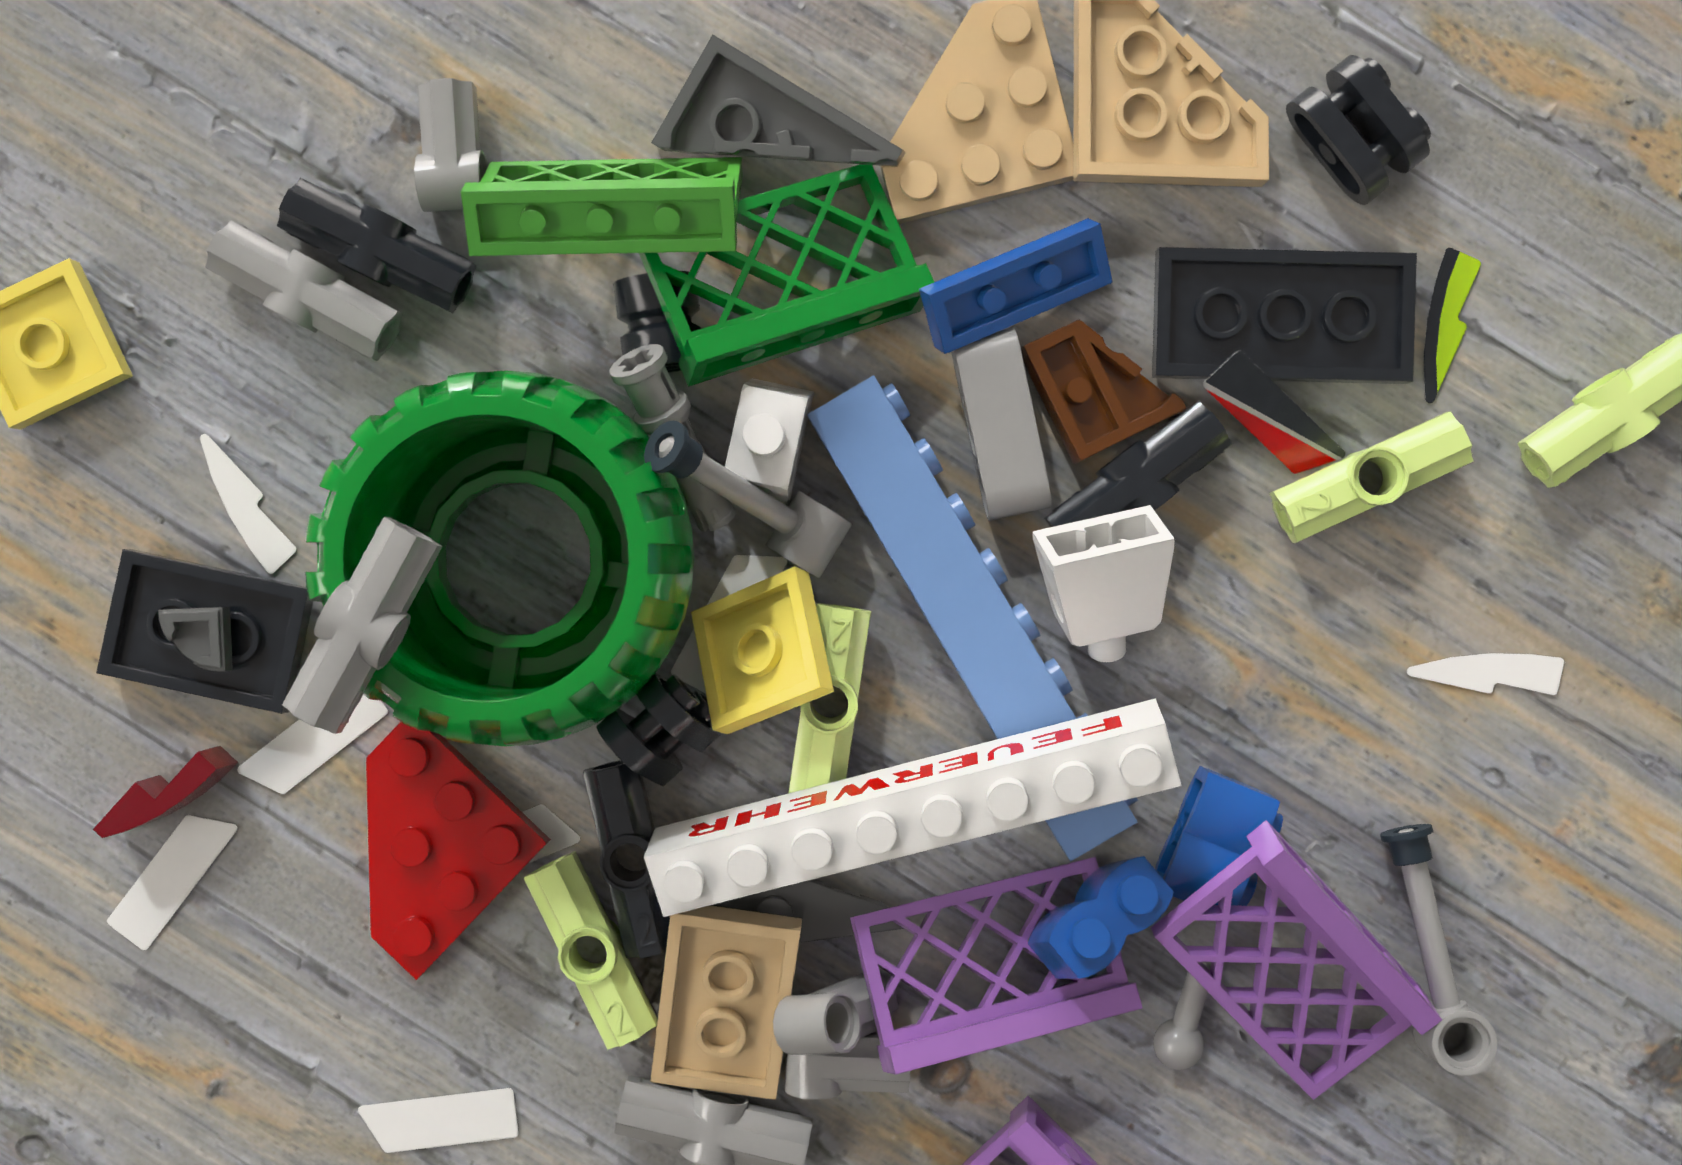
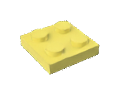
(54, 345)
(761, 651)

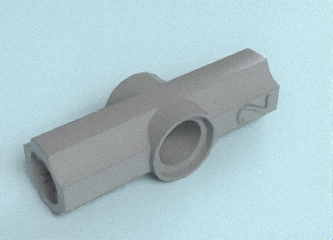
(303, 290)
(361, 626)
(711, 1125)

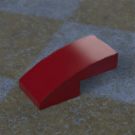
(156, 798)

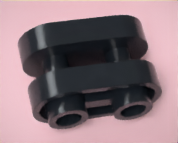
(1363, 93)
(669, 719)

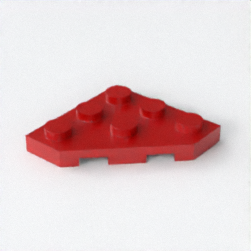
(436, 845)

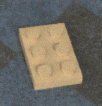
(721, 999)

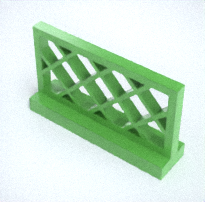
(603, 206)

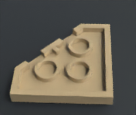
(1157, 105)
(984, 119)

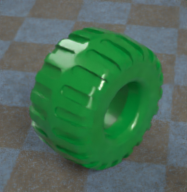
(427, 467)

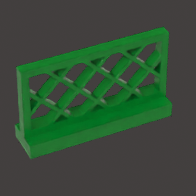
(817, 314)

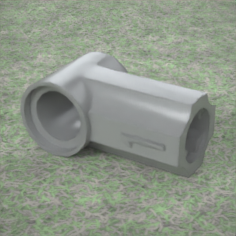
(448, 143)
(827, 1019)
(830, 1074)

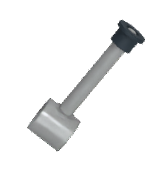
(802, 531)
(1411, 851)

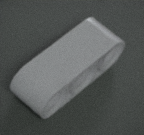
(1002, 426)

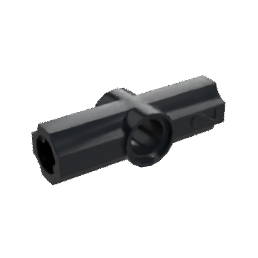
(376, 245)
(1149, 469)
(621, 818)

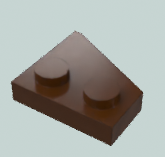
(1093, 391)

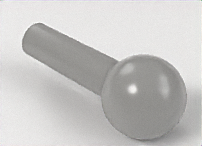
(1178, 1040)

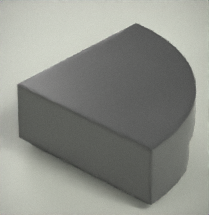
(200, 635)

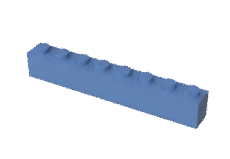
(954, 582)

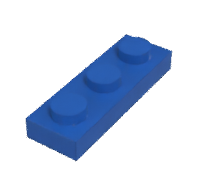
(1016, 285)

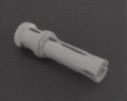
(656, 402)

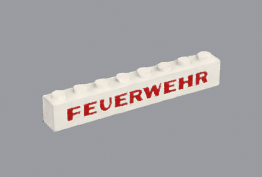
(912, 807)

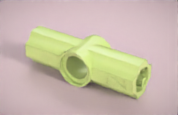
(1607, 415)
(1405, 464)
(823, 741)
(606, 987)

